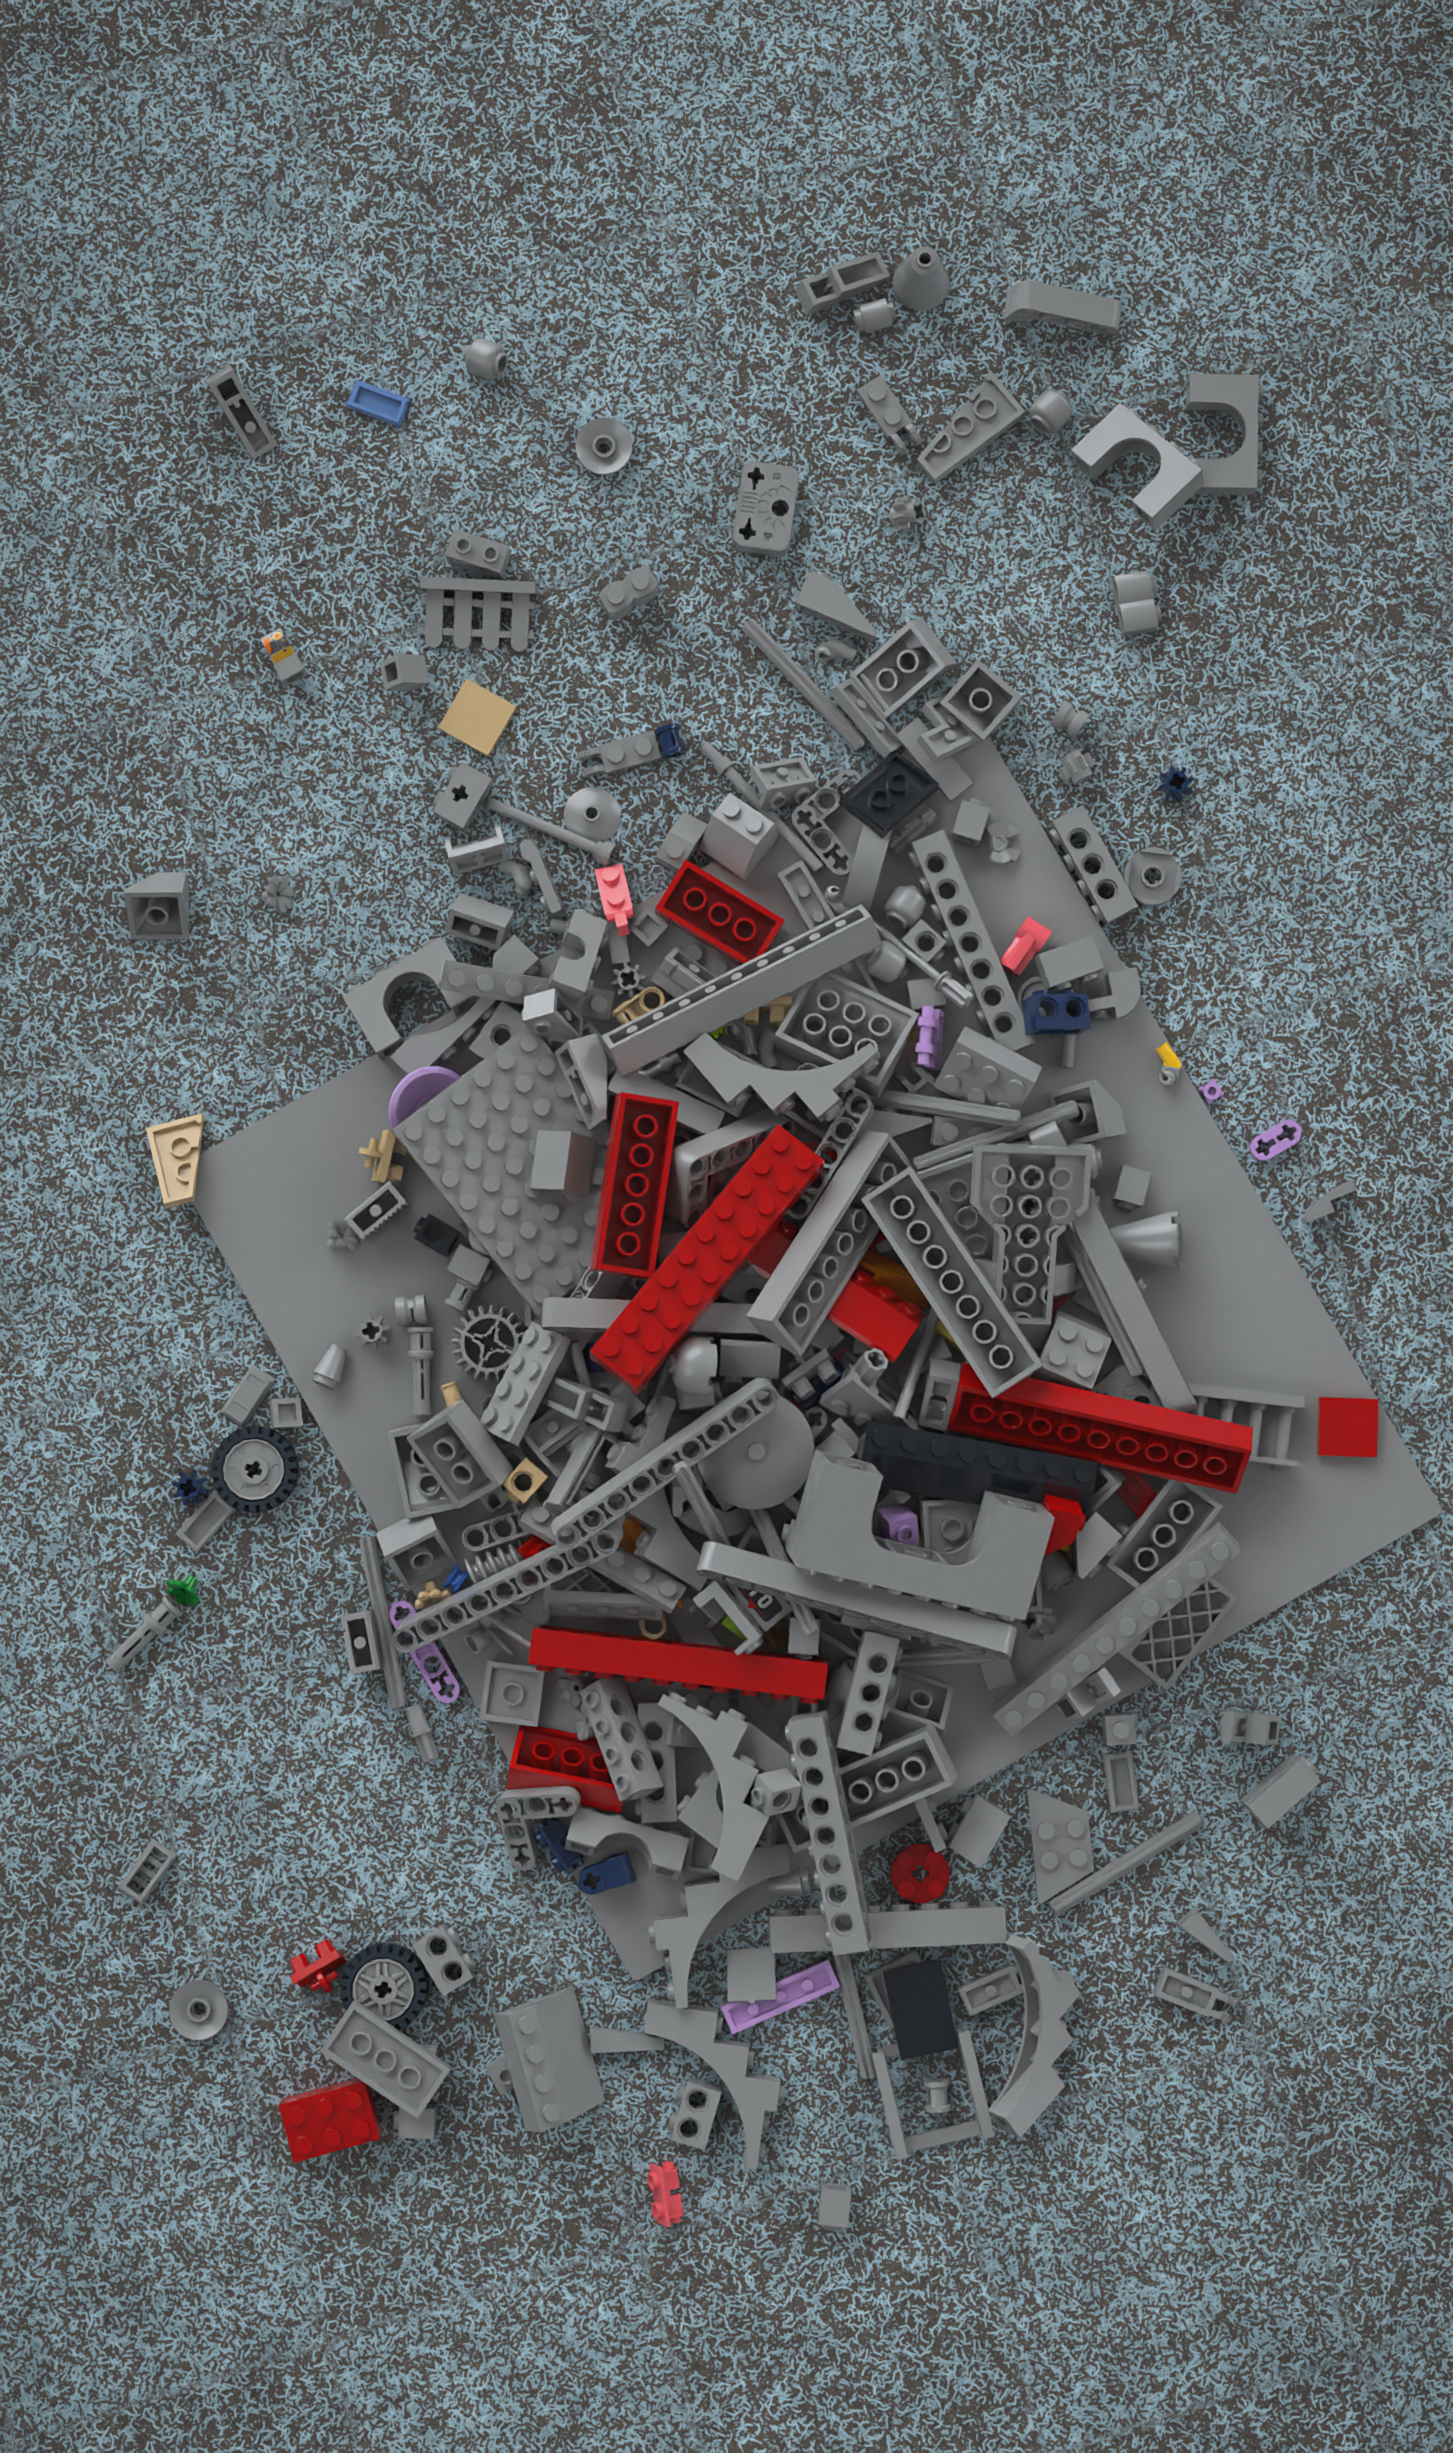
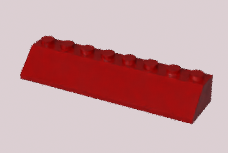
(863, 1307)

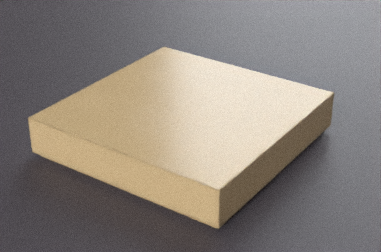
(477, 717)

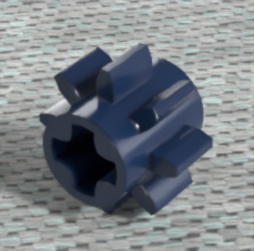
(1171, 790)
(196, 1483)

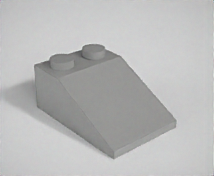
(903, 667)
(417, 1485)

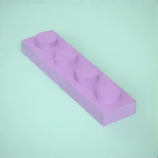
(791, 1992)

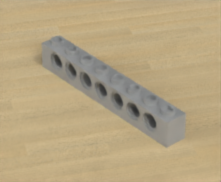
(938, 847)
(841, 1938)

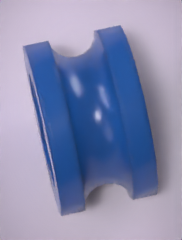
(456, 1579)

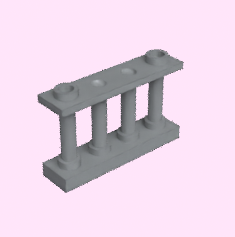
(1257, 1403)

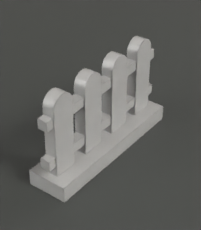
(491, 607)

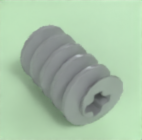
(493, 1565)

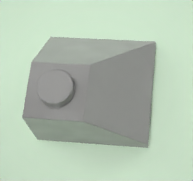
(159, 907)
(1098, 1115)

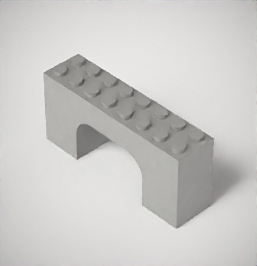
(988, 1573)

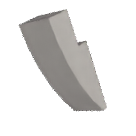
(841, 282)
(585, 1404)

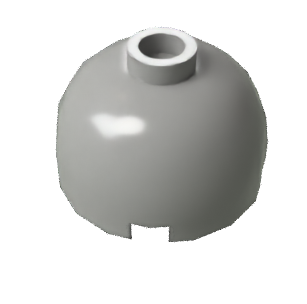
(694, 1365)

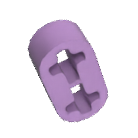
(1279, 1146)

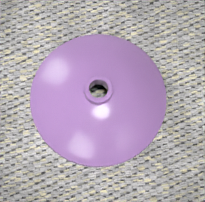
(415, 1089)

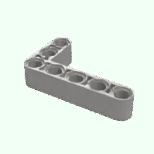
(832, 1142)
(711, 1153)
(489, 1526)

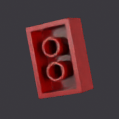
(330, 2119)

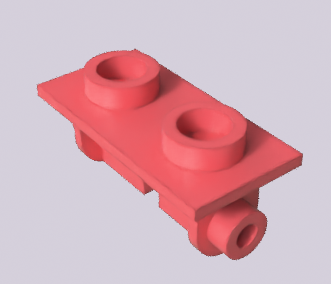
(661, 2180)

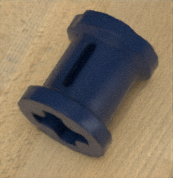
(670, 741)

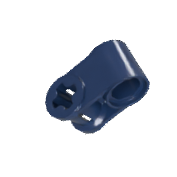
(613, 1873)

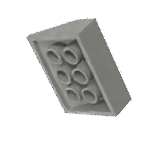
(838, 1019)
(549, 2060)

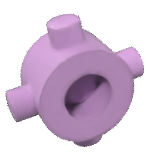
(1211, 1091)

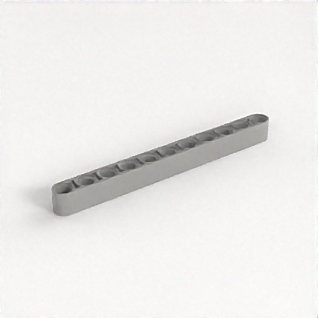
(1125, 1294)
(856, 1602)

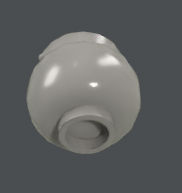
(839, 1683)

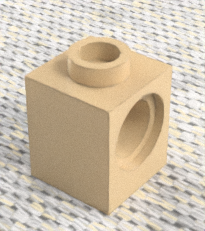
(536, 1474)

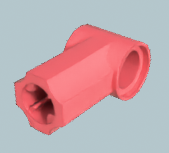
(1027, 942)

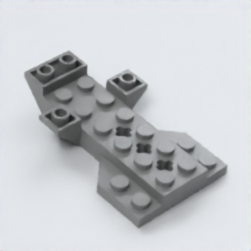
(1027, 1270)

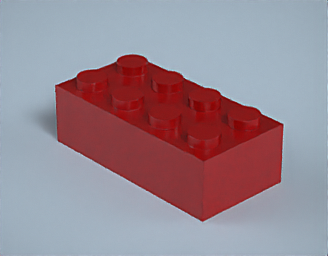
(718, 915)

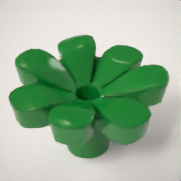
(183, 1591)

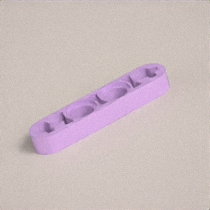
(420, 1654)

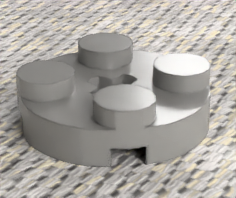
(1164, 866)

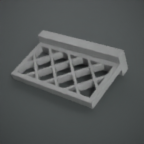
(597, 1604)
(1194, 1646)

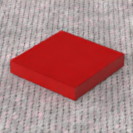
(1347, 1427)

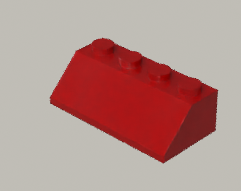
(560, 1759)

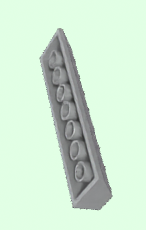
(827, 1246)
(952, 1282)

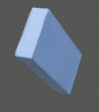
(378, 403)

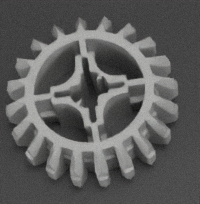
(467, 1334)

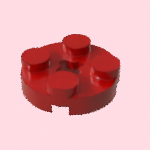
(907, 1861)

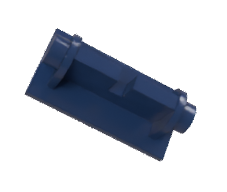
(550, 1836)

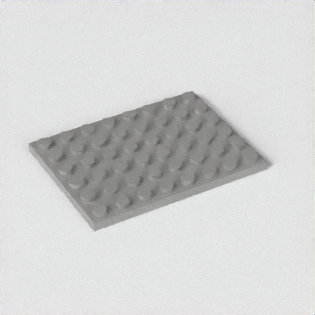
(480, 1155)

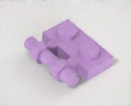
(931, 1038)

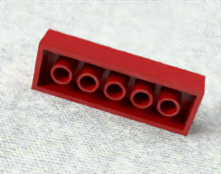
(634, 1185)

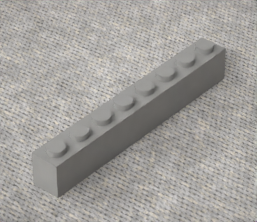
(894, 1927)

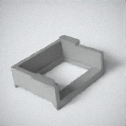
(575, 1471)

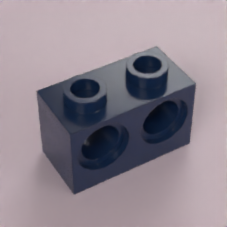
(1057, 1019)

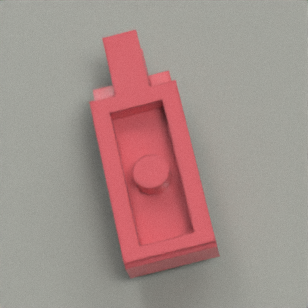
(615, 896)

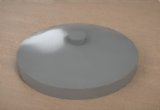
(763, 1461)

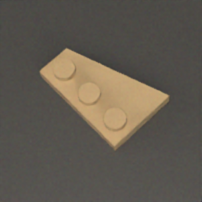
(176, 1157)

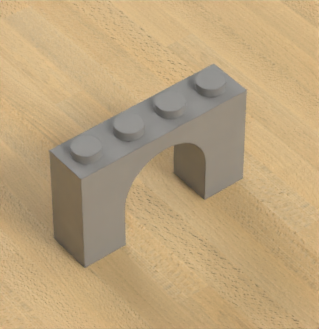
(1239, 398)
(1126, 433)
(371, 1000)
(702, 1810)

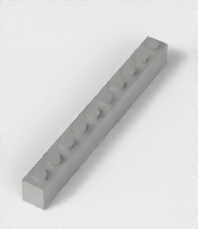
(742, 990)
(1116, 1629)

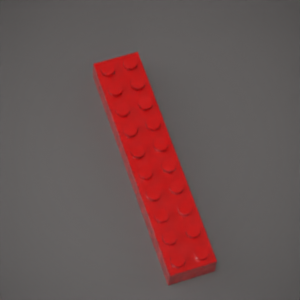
(707, 1259)
(1105, 1430)
(679, 1662)

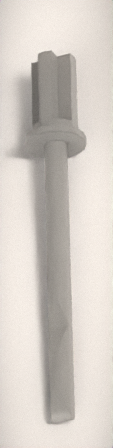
(943, 981)

